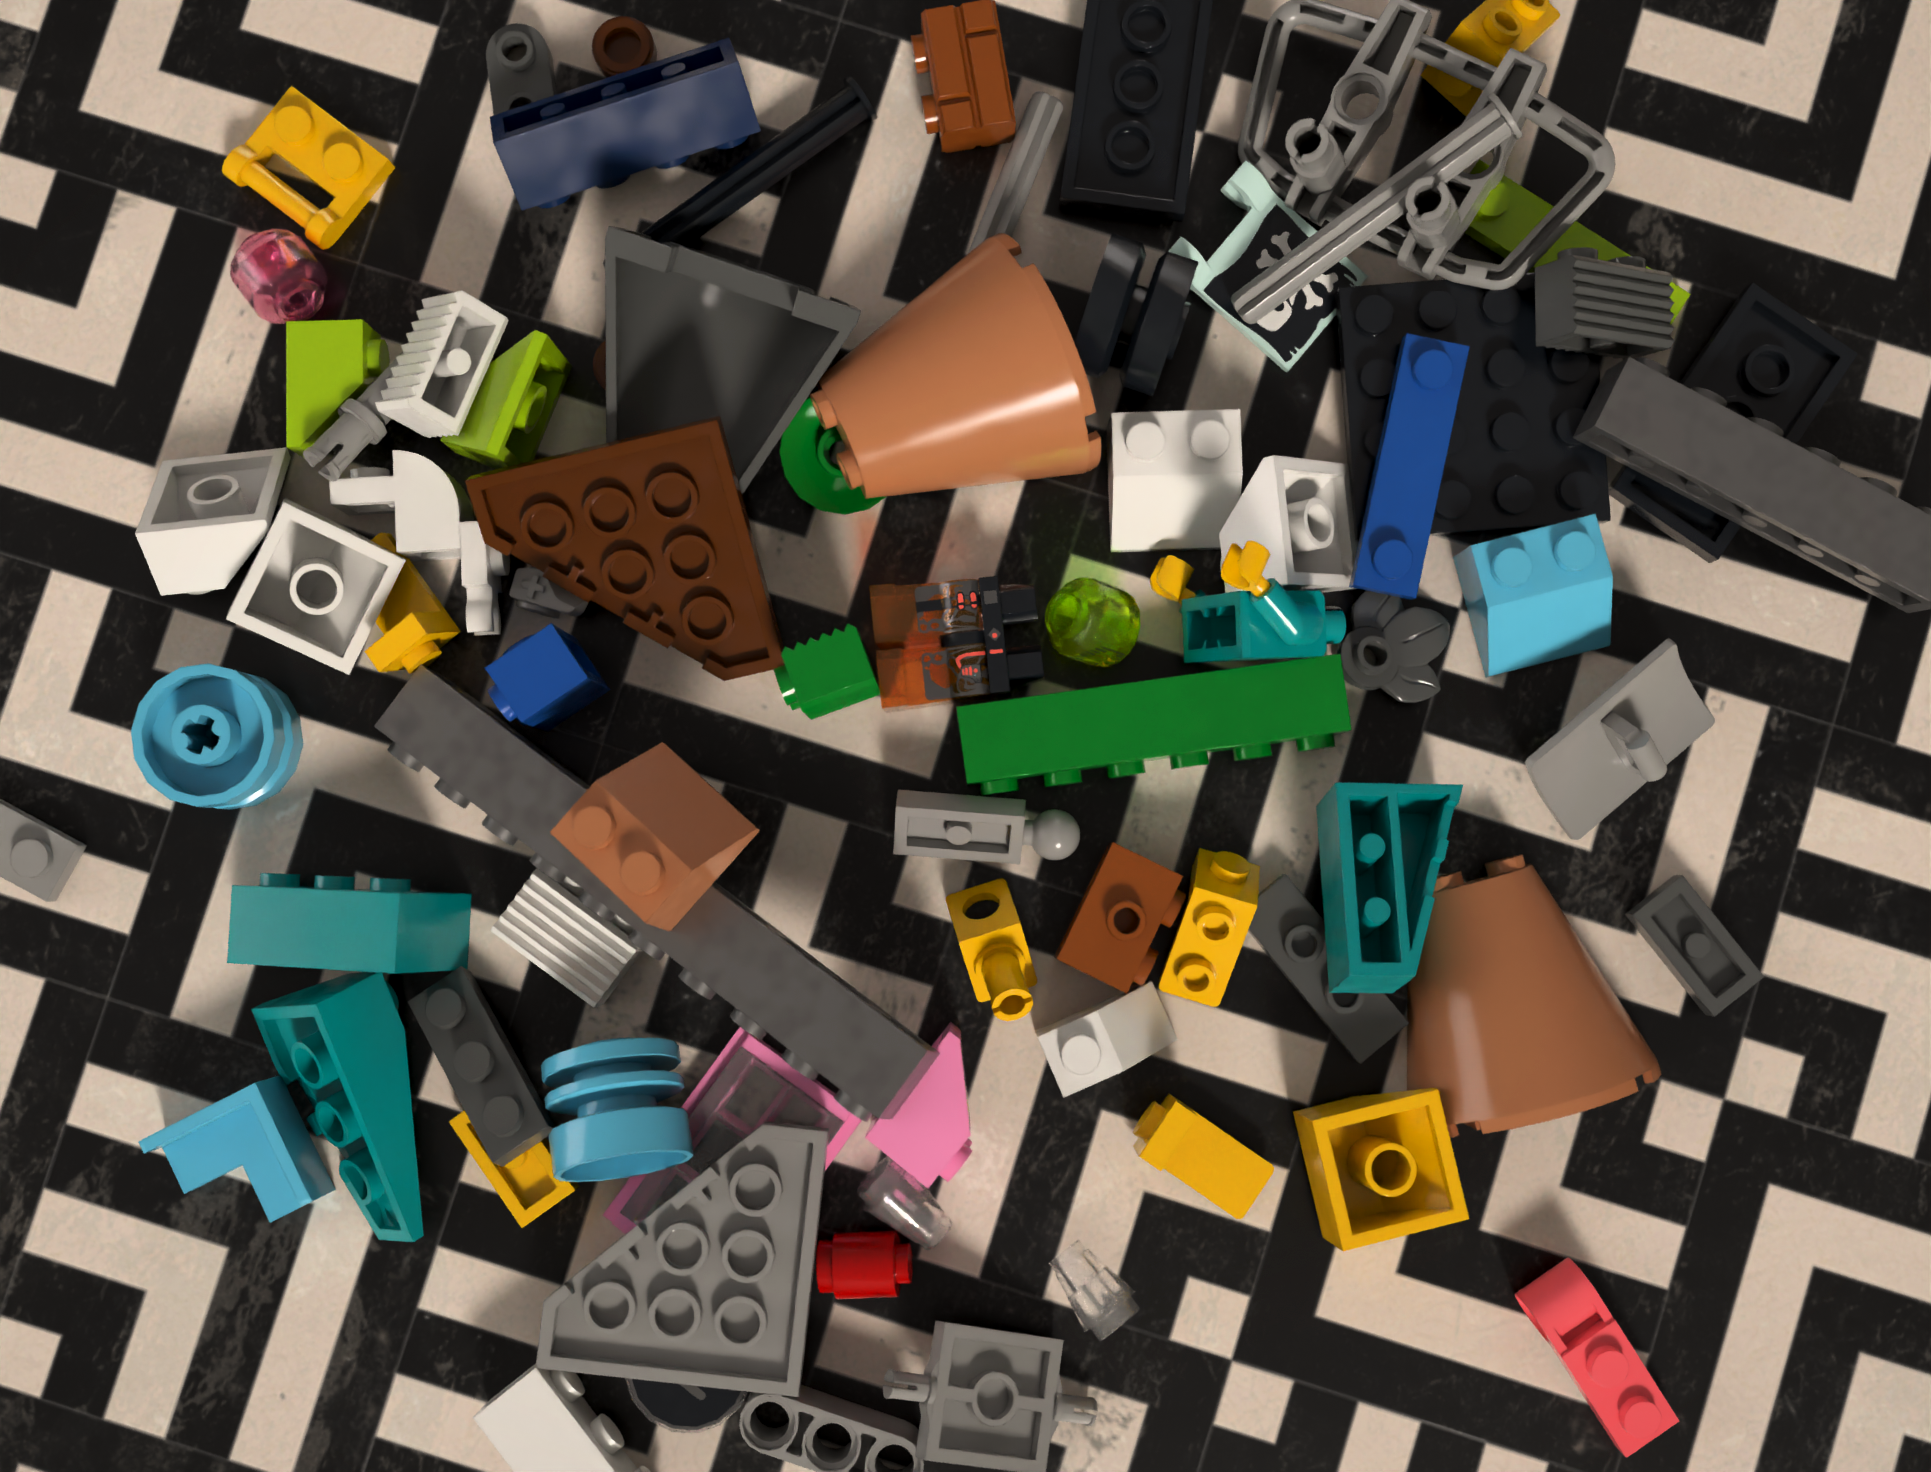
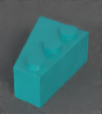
(1379, 878)
(348, 927)

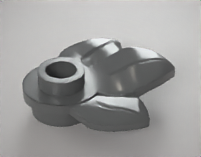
(1401, 643)

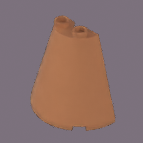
(963, 386)
(1515, 1008)

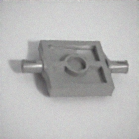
(989, 1398)

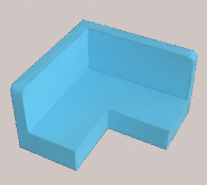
(250, 1130)

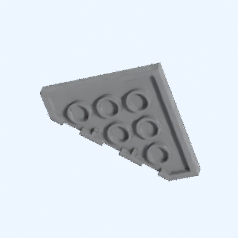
(707, 1281)

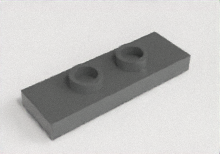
(1295, 941)

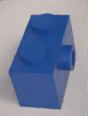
(544, 679)

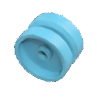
(180, 729)

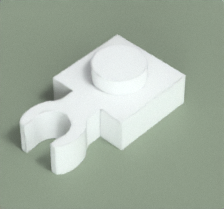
(481, 577)

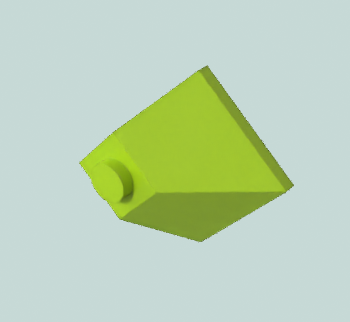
(513, 404)

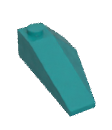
(353, 1066)

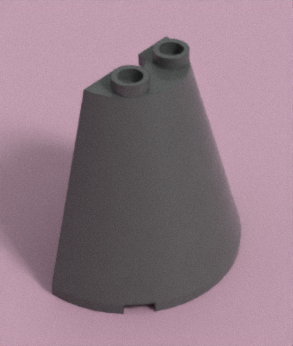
(710, 341)

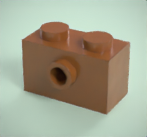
(1120, 918)

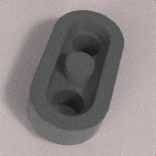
(521, 80)

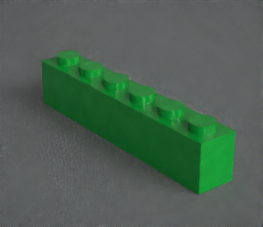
(1154, 721)

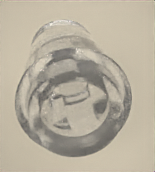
(903, 1204)
(1094, 1290)

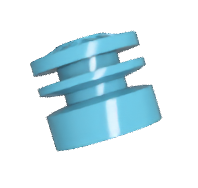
(615, 1097)

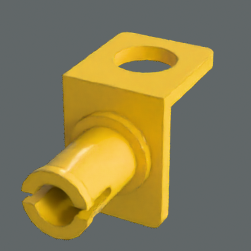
(994, 950)

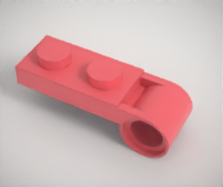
(1597, 1356)

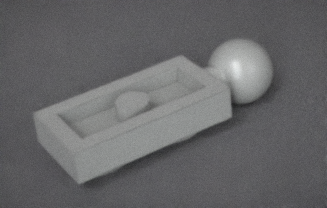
(978, 828)

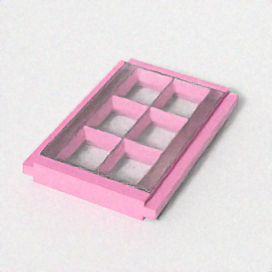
(733, 1098)

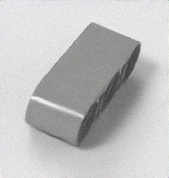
(799, 1442)

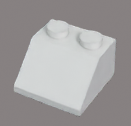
(1172, 478)
(315, 586)

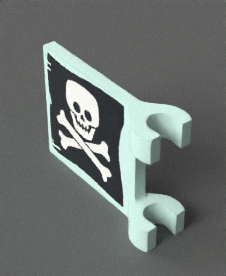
(1253, 246)

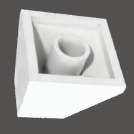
(209, 517)
(1303, 520)

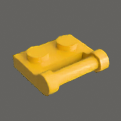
(320, 151)

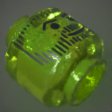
(1093, 622)

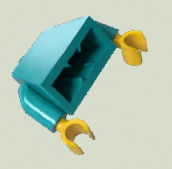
(1249, 623)

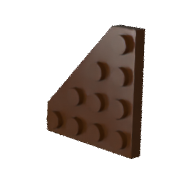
(647, 534)

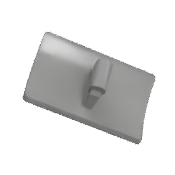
(1619, 742)

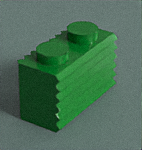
(827, 673)

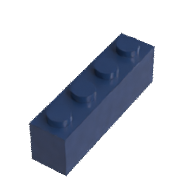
(624, 125)

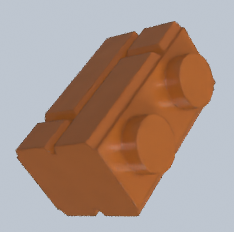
(966, 75)

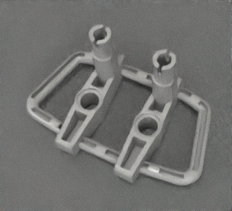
(1335, 150)

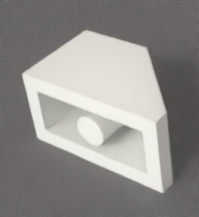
(1106, 1038)

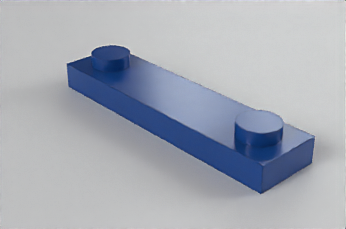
(1409, 466)

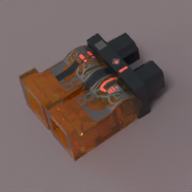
(972, 651)

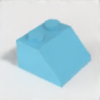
(1538, 594)

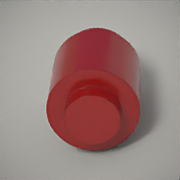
(863, 1265)

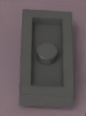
(1694, 945)

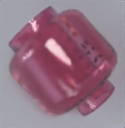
(279, 276)

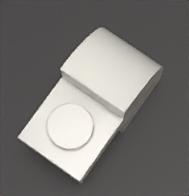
(421, 495)

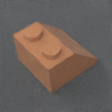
(655, 834)

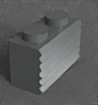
(1602, 305)

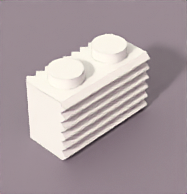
(442, 364)
(568, 938)

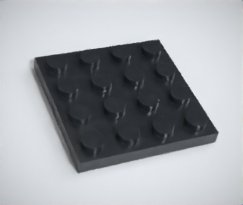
(1515, 413)

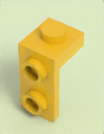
(1488, 36)
(411, 621)
(1212, 927)
(1201, 1155)

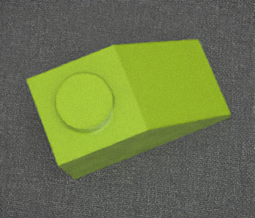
(325, 368)

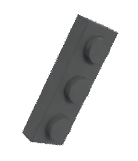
(482, 1066)

